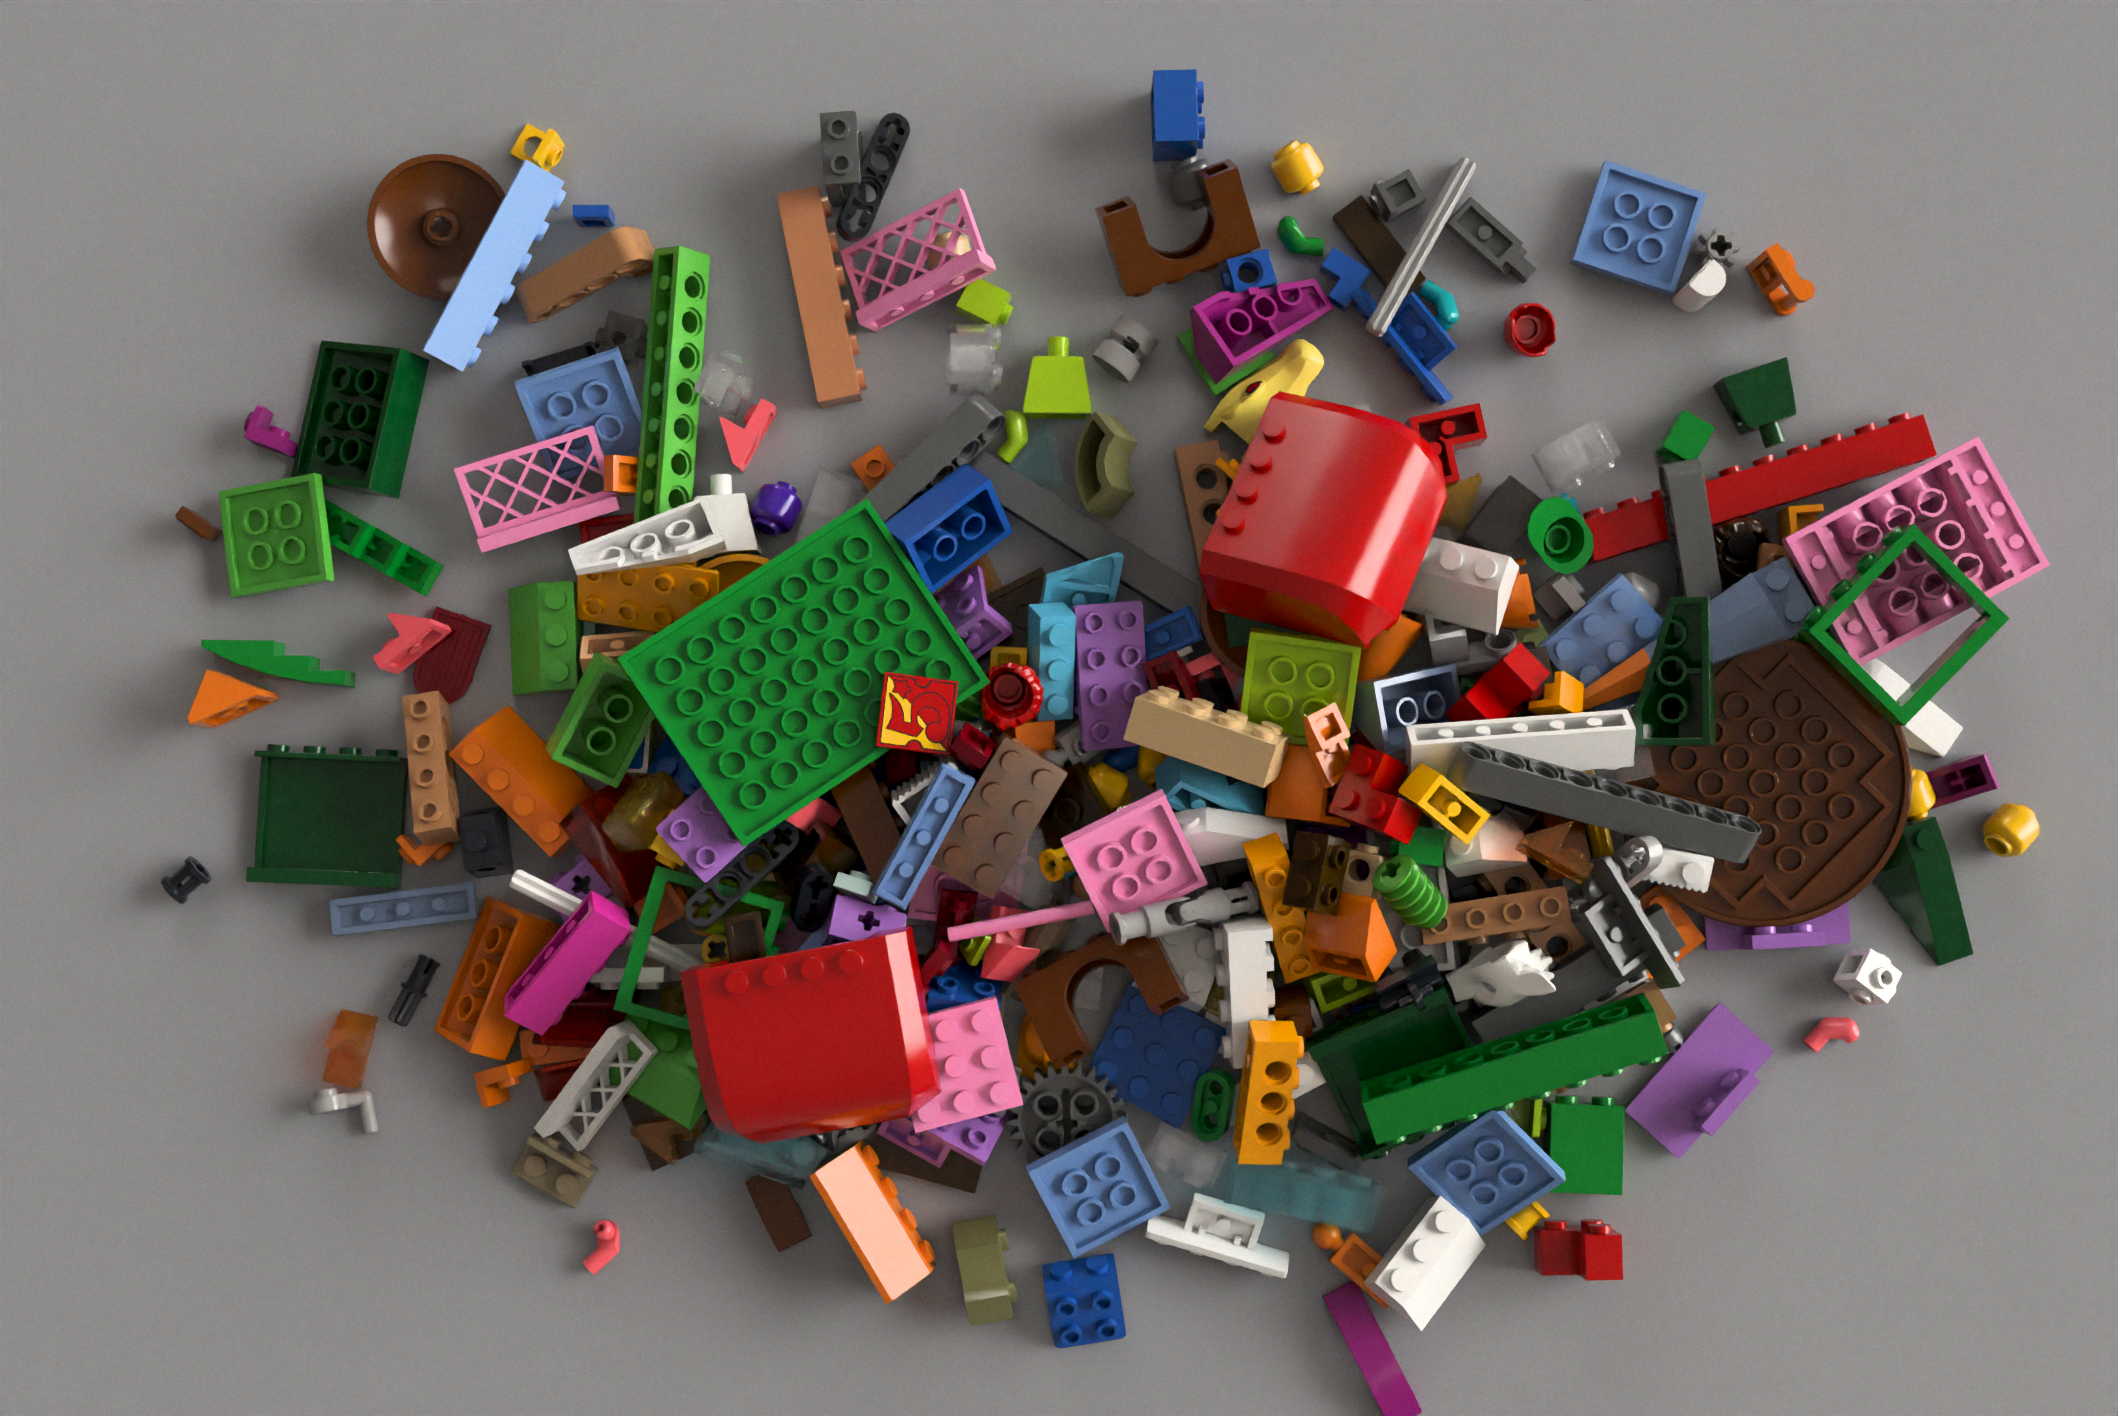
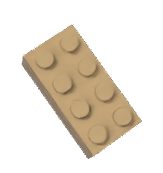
(1208, 736)

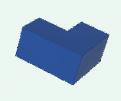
(1348, 274)

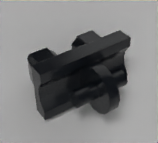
(1408, 984)

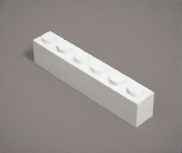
(1566, 740)

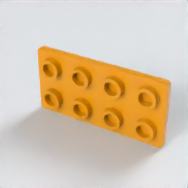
(644, 596)

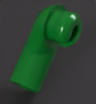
(1295, 240)

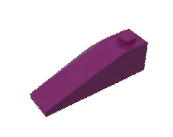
(1245, 325)

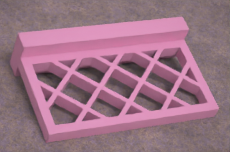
(922, 289)
(545, 519)

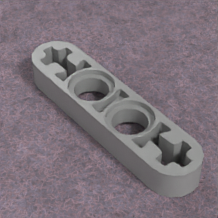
(1635, 871)

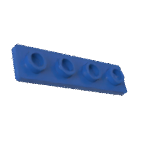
(1416, 339)

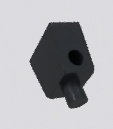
(486, 842)

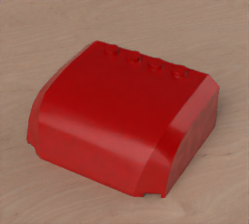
(1324, 521)
(813, 1038)

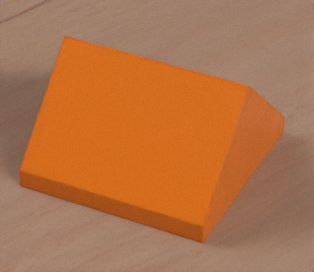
(226, 698)

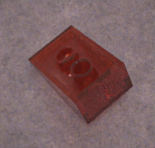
(624, 872)

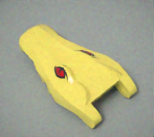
(1247, 400)

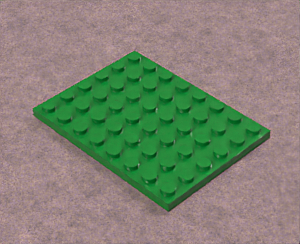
(784, 670)

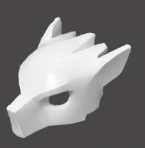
(1510, 975)

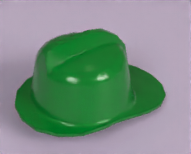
(1560, 535)

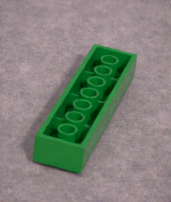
(1513, 1069)

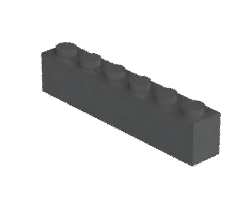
(1577, 980)

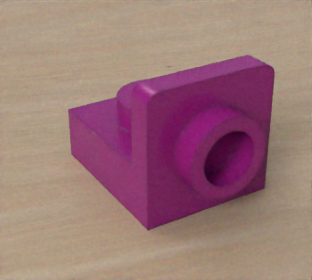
(274, 438)

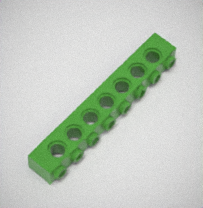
(671, 374)

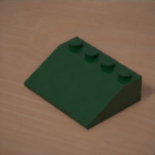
(361, 417)

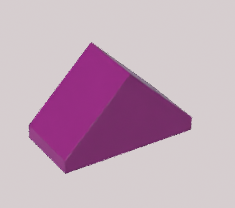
(1962, 779)

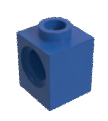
(1256, 261)

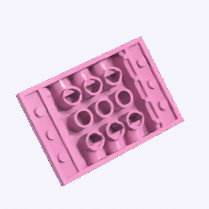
(1959, 507)

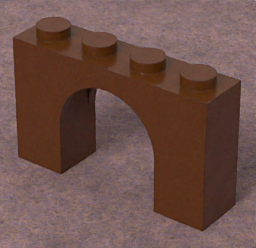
(1226, 234)
(1051, 991)

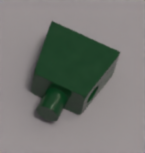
(1759, 400)

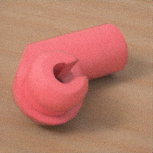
(1831, 1028)
(607, 1245)

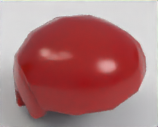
(1529, 330)

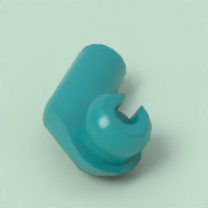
(1444, 304)

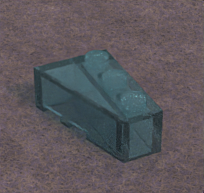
(782, 1161)

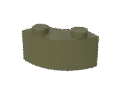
(1103, 465)
(983, 1270)

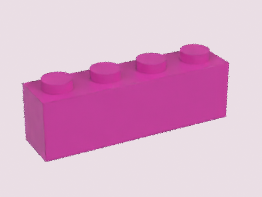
(567, 963)

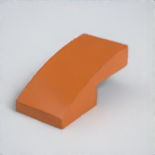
(1325, 739)

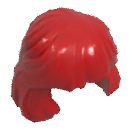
(1012, 695)

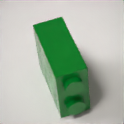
(1586, 1143)

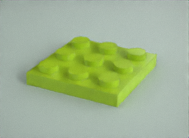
(1295, 677)

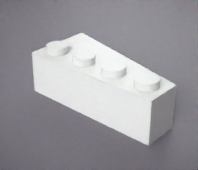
(1244, 979)

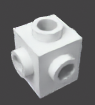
(1867, 977)

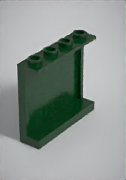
(330, 817)
(1378, 1044)

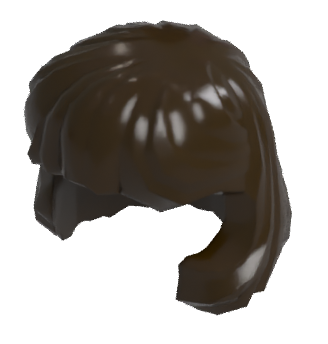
(1738, 546)

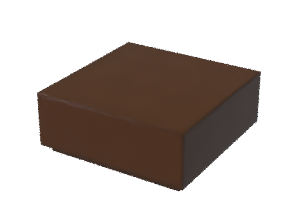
(198, 524)

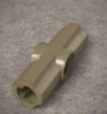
(1047, 939)

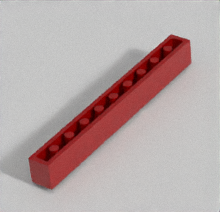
(1770, 483)

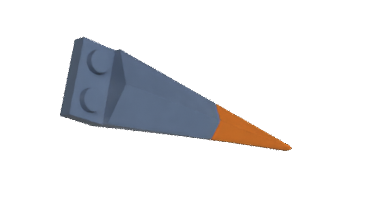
(1744, 618)

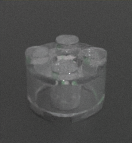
(972, 359)

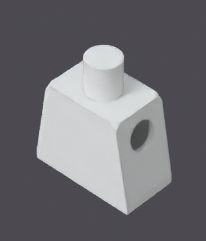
(732, 517)

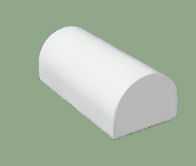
(1701, 287)

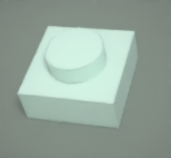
(855, 884)

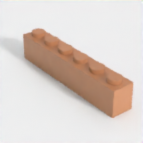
(820, 298)

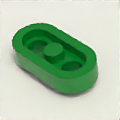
(1211, 1101)

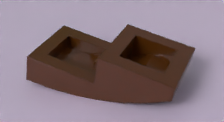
(778, 1212)

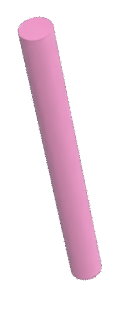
(1020, 920)

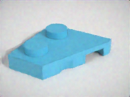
(1085, 582)

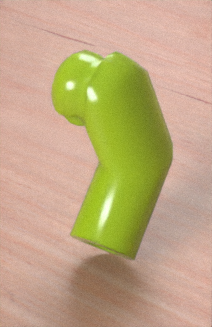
(1017, 436)

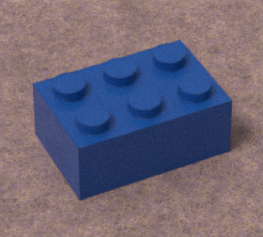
(950, 526)

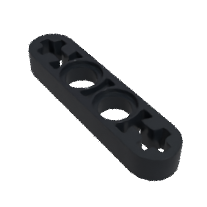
(875, 178)
(741, 875)

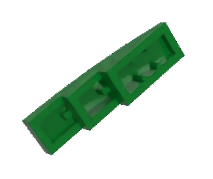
(381, 550)
(269, 658)

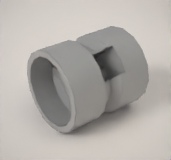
(1118, 359)

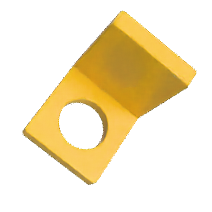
(547, 153)

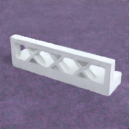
(586, 1079)

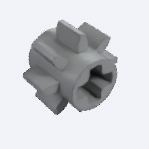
(1723, 242)

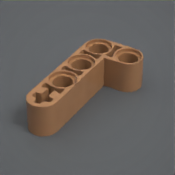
(585, 271)

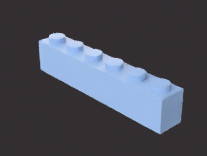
(493, 266)

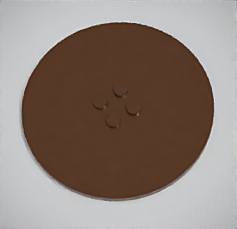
(1807, 767)

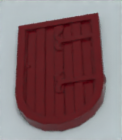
(454, 659)

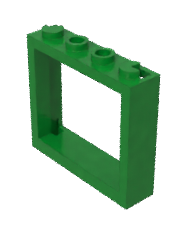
(1944, 667)
(777, 921)

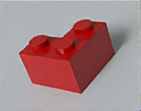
(1449, 432)
(1502, 688)
(1369, 796)
(1582, 1250)

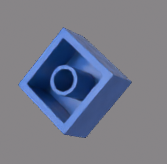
(1174, 114)

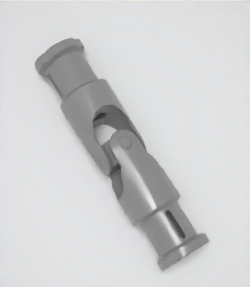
(1208, 907)

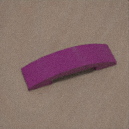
(1371, 1351)

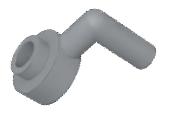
(330, 1100)

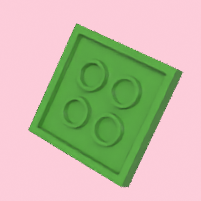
(276, 535)

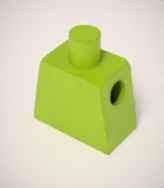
(1057, 385)

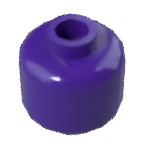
(776, 508)

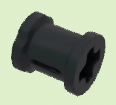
(174, 886)

